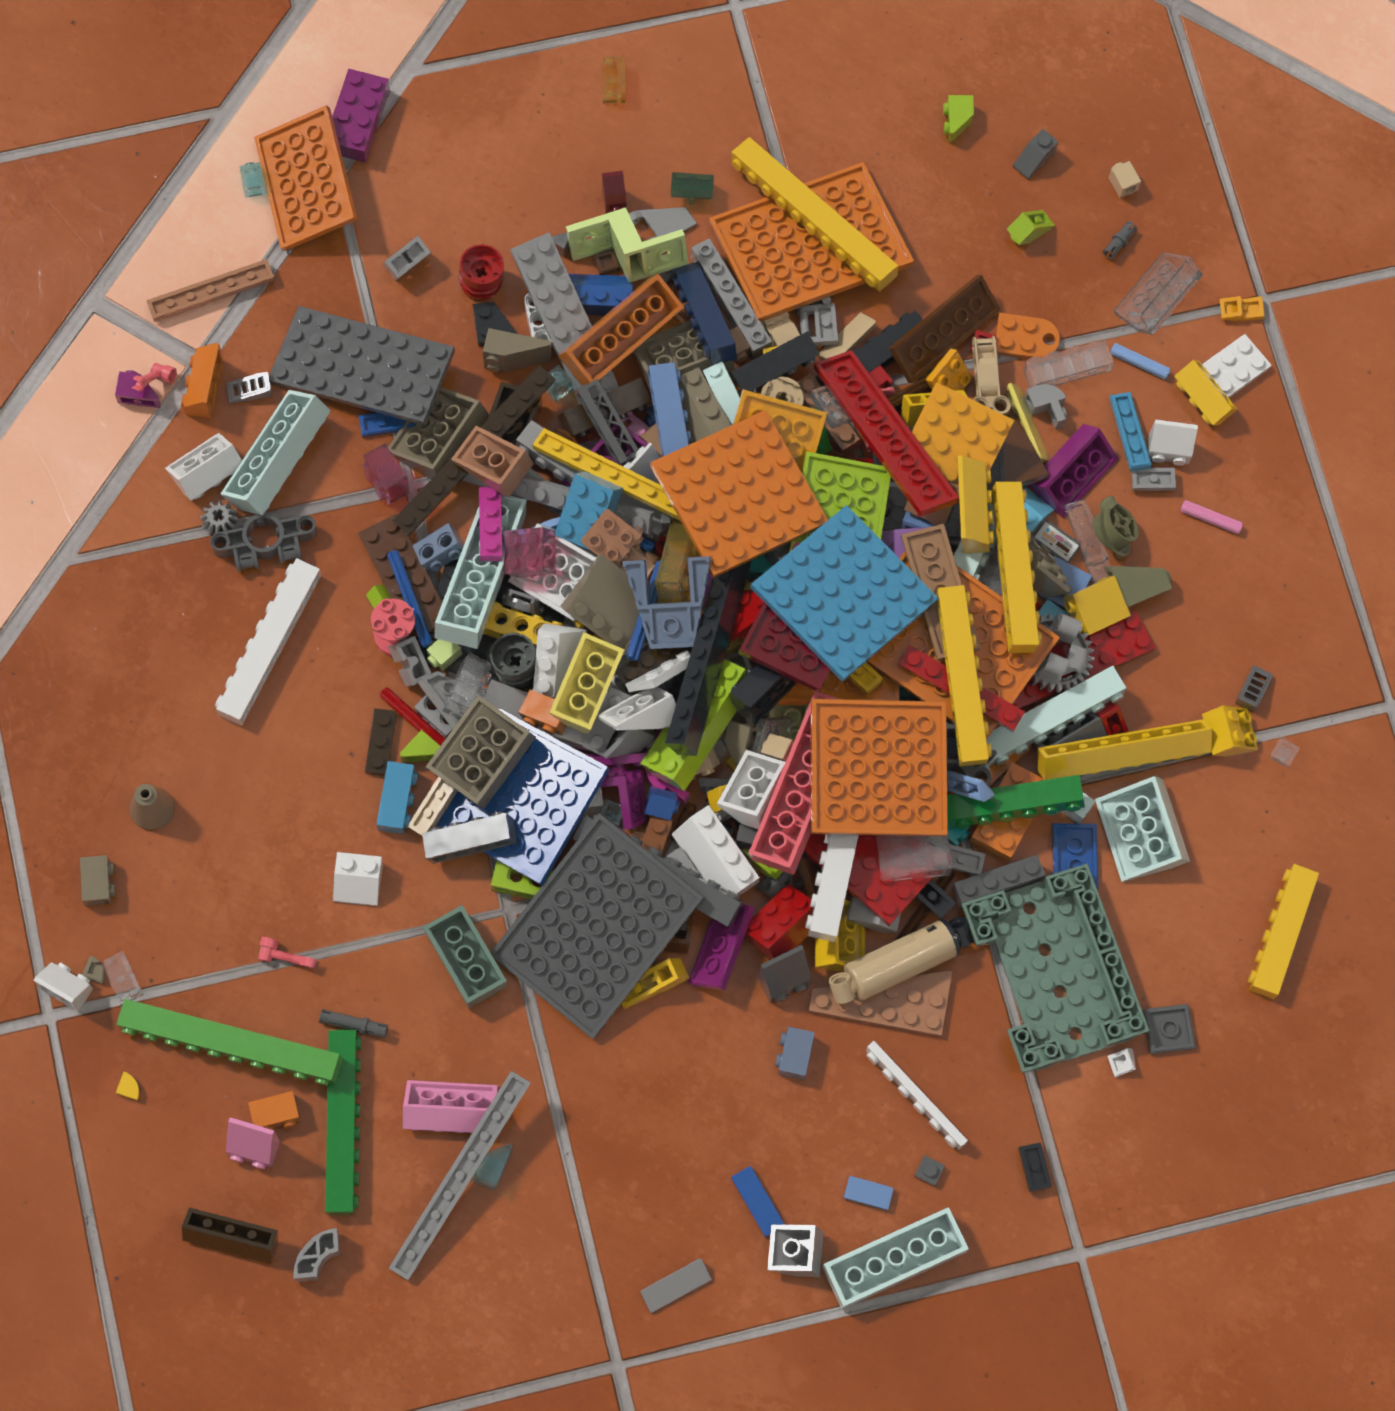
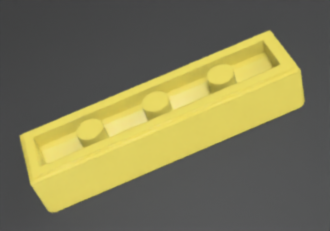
(1025, 417)

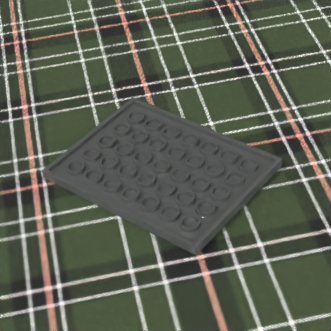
(596, 925)

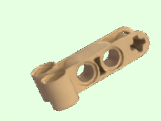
(987, 374)

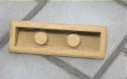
(850, 336)

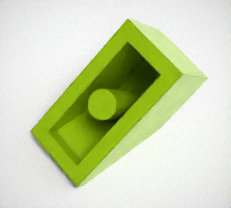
(1030, 226)

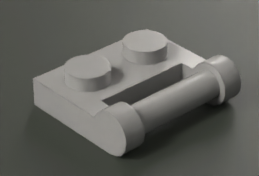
(824, 323)

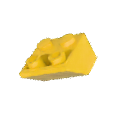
(1231, 731)

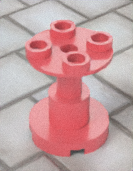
(391, 622)

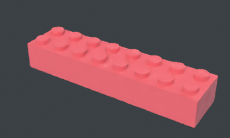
(788, 815)

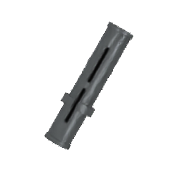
(350, 1022)

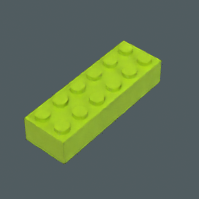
(681, 769)

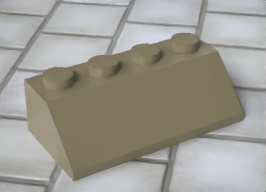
(702, 407)

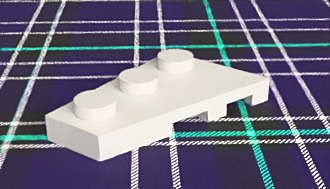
(661, 674)

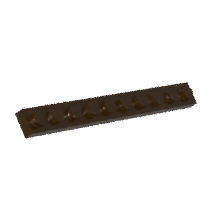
(451, 474)

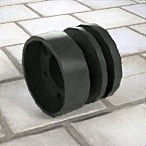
(512, 650)

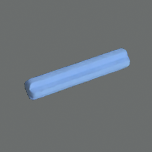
(1140, 361)

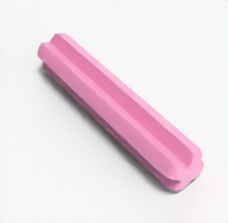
(1211, 517)

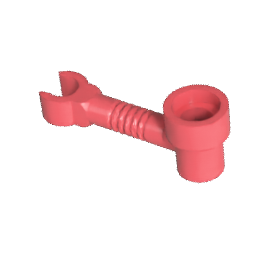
(165, 373)
(269, 951)

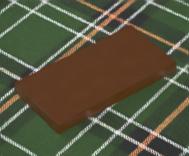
(1020, 456)

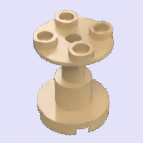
(784, 389)

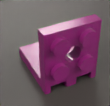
(631, 794)

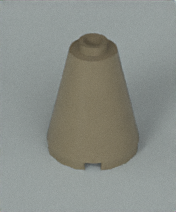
(151, 807)

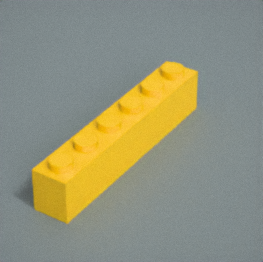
(1283, 932)

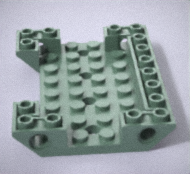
(1081, 961)

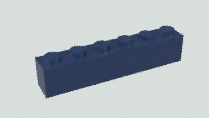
(704, 313)

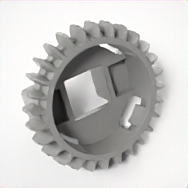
(1077, 660)

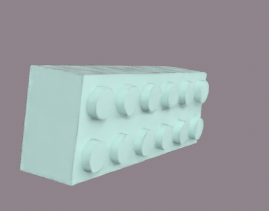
(275, 452)
(895, 1258)

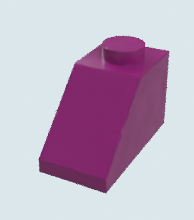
(127, 395)

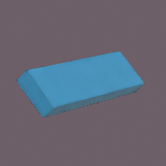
(1130, 431)

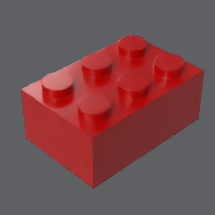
(780, 923)

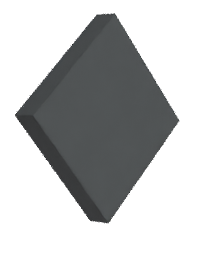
(1169, 1029)

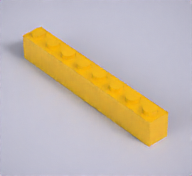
(1015, 567)
(962, 675)
(1125, 750)

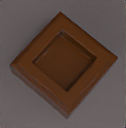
(606, 262)

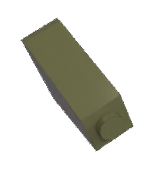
(1140, 582)

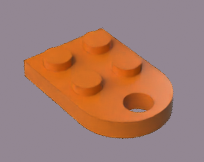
(1024, 335)

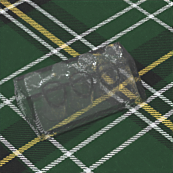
(1158, 292)

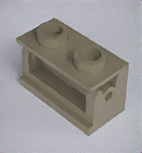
(96, 880)

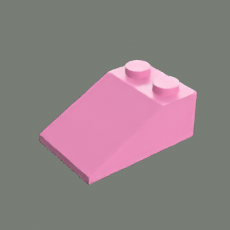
(251, 1143)

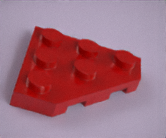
(746, 615)

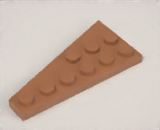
(910, 1006)

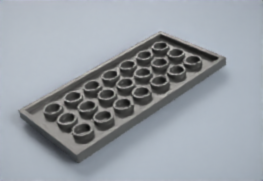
(361, 365)

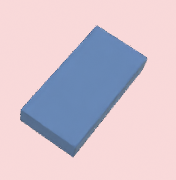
(868, 1193)

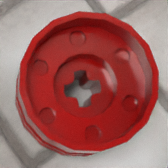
(481, 262)

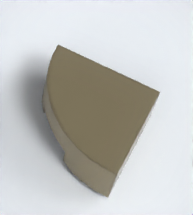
(94, 971)

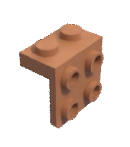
(612, 537)

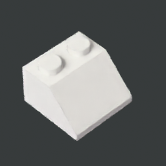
(1171, 442)
(357, 879)
(63, 985)

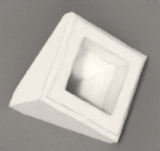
(1122, 1062)

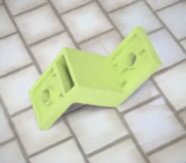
(636, 257)

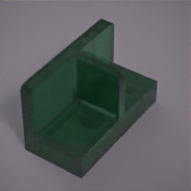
(692, 186)

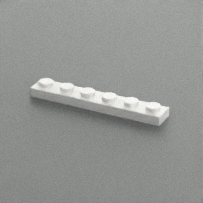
(921, 1102)

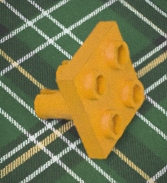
(950, 372)

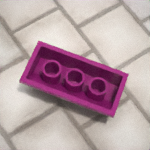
(1075, 468)

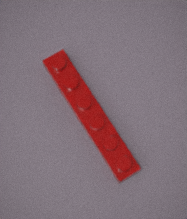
(936, 675)

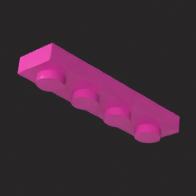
(490, 524)

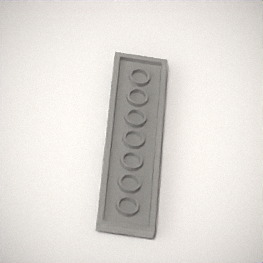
(555, 300)

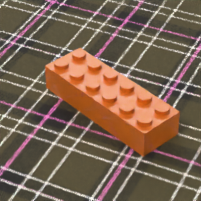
(621, 330)

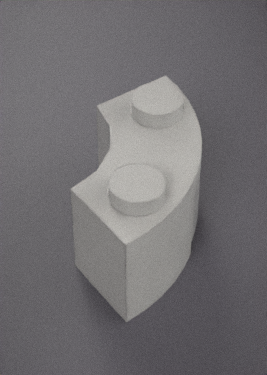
(315, 1254)

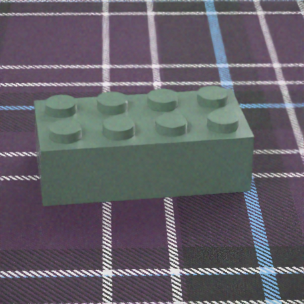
(465, 956)

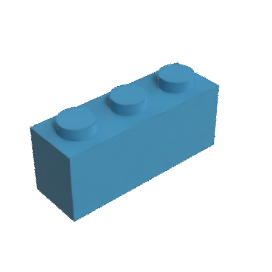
(396, 797)

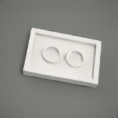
(1237, 365)

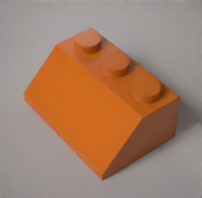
(203, 381)

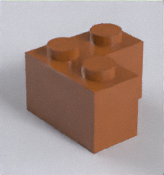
(656, 833)

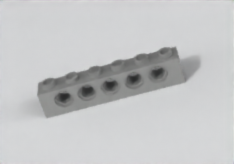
(730, 297)

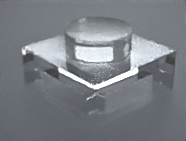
(1284, 752)

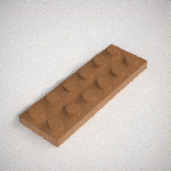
(934, 564)

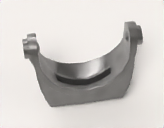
(534, 607)

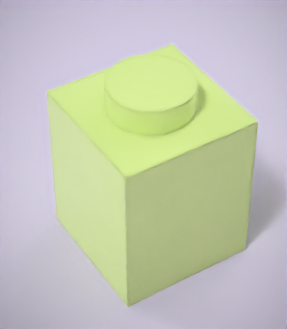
(443, 654)

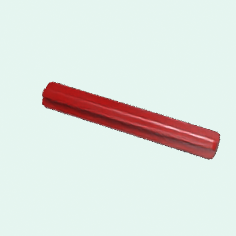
(410, 715)

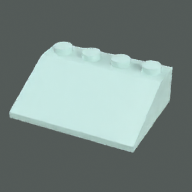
(1142, 829)

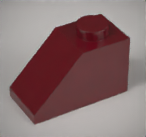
(613, 191)

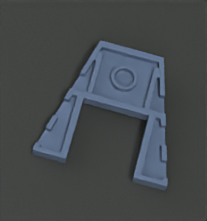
(670, 623)

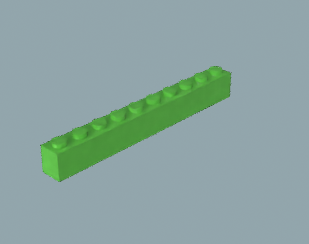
(229, 1041)

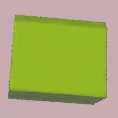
(377, 594)

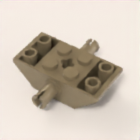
(1048, 575)

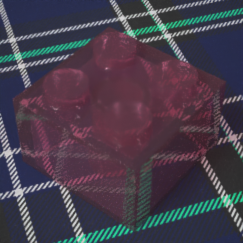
(385, 474)
(530, 552)

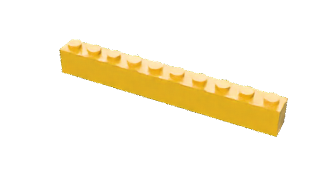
(814, 214)

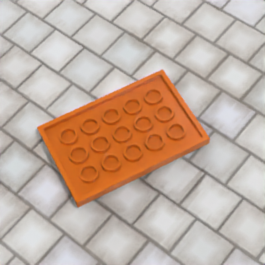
(305, 178)

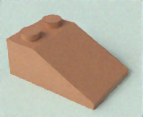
(493, 460)

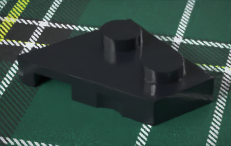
(489, 316)

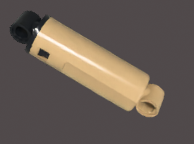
(901, 960)

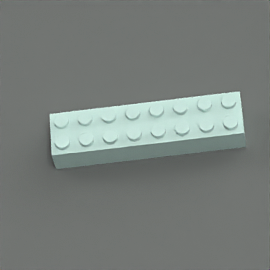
(476, 582)

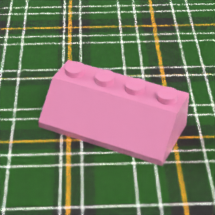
(445, 1105)

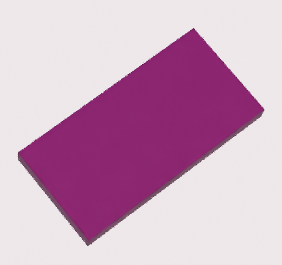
(720, 951)

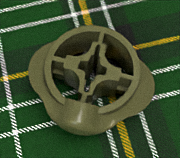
(1115, 527)

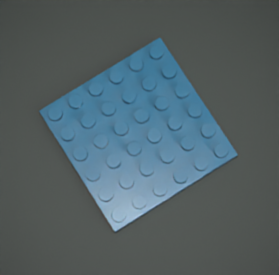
(844, 593)

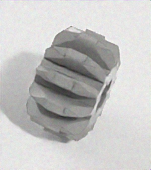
(215, 511)

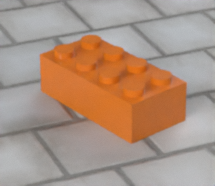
(999, 837)

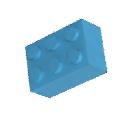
(585, 504)

